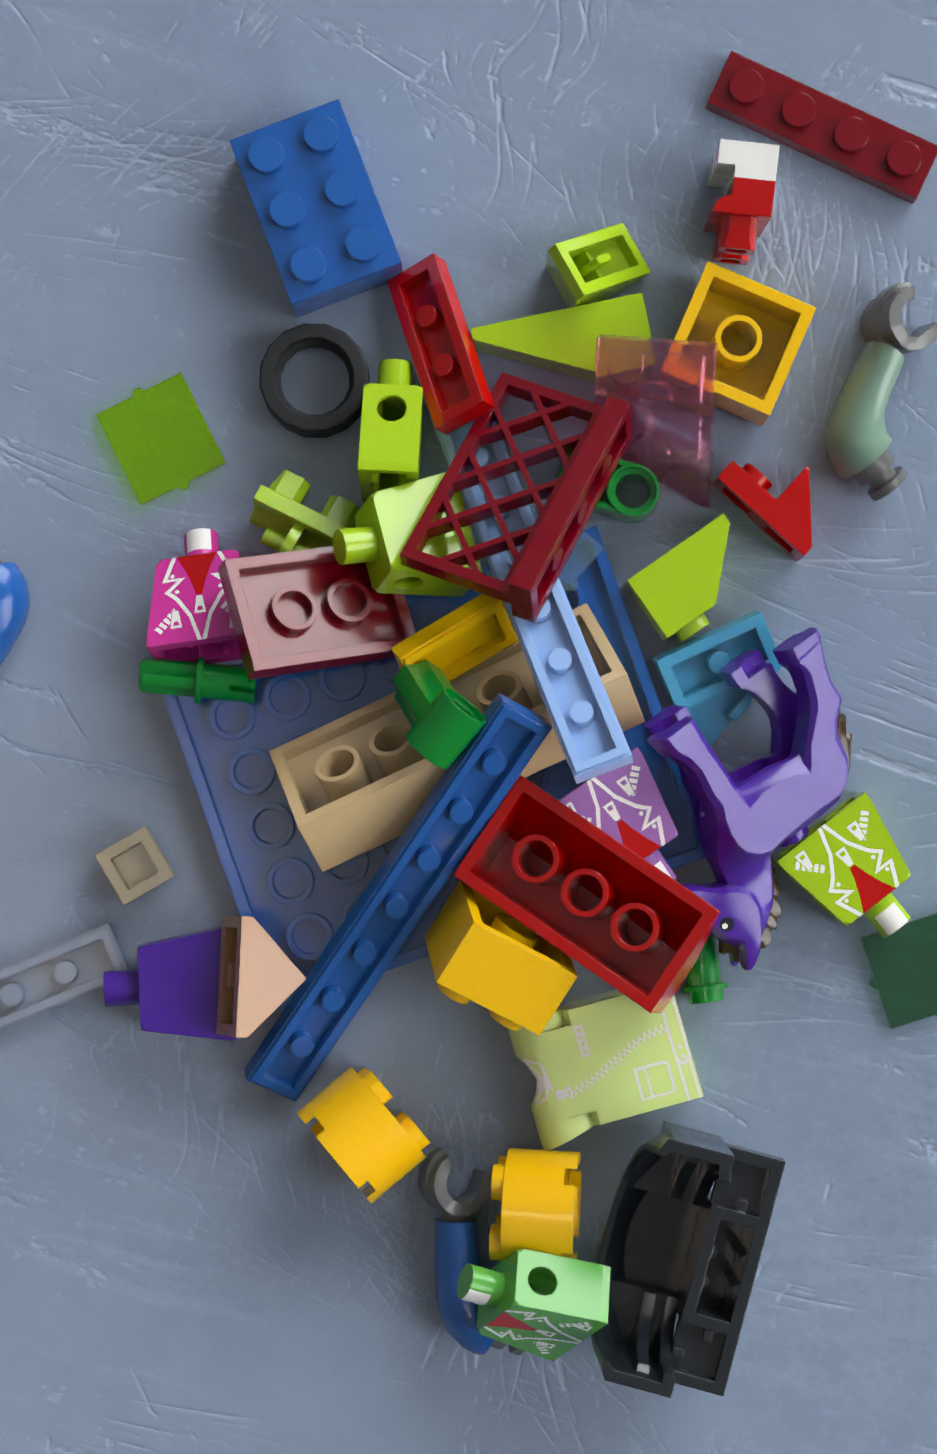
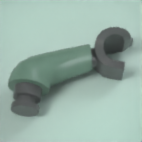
(856, 427)

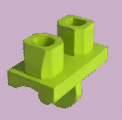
(293, 525)

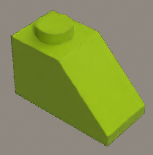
(682, 582)

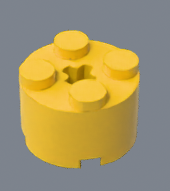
(364, 1133)
(537, 1202)

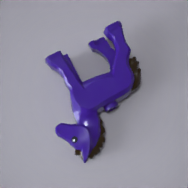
(768, 800)

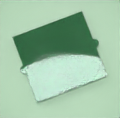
(905, 970)

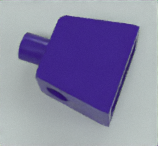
(173, 985)

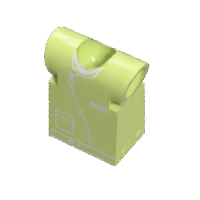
(605, 1064)

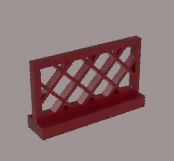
(558, 522)

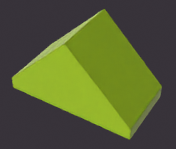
(595, 265)

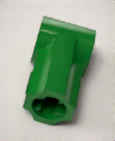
(439, 716)

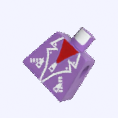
(628, 809)

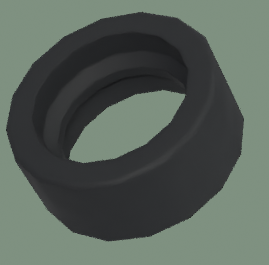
(284, 349)

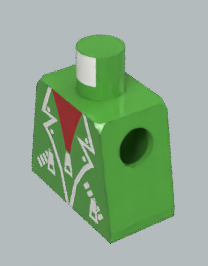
(538, 1301)

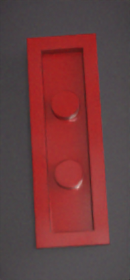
(440, 344)

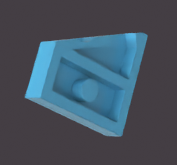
(694, 677)

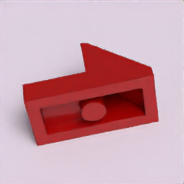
(782, 519)

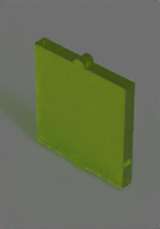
(161, 439)

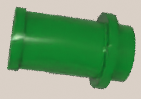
(704, 978)

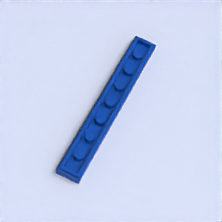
(397, 898)

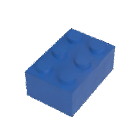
(317, 207)

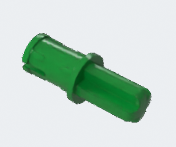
(196, 680)

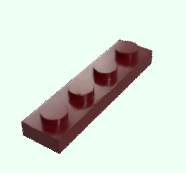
(822, 127)

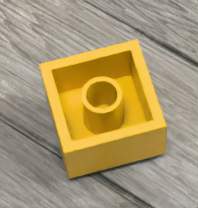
(755, 336)
(496, 962)

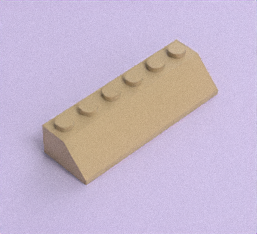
(365, 782)

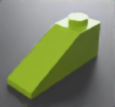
(566, 337)

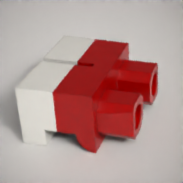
(744, 211)

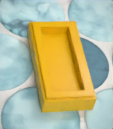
(460, 638)

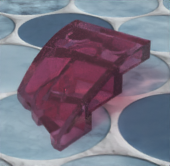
(670, 406)

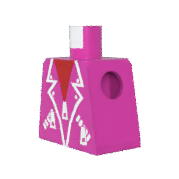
(189, 604)

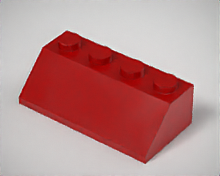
(589, 895)

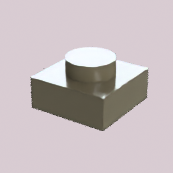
(135, 865)

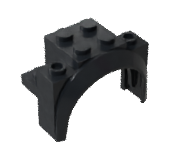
(684, 1255)

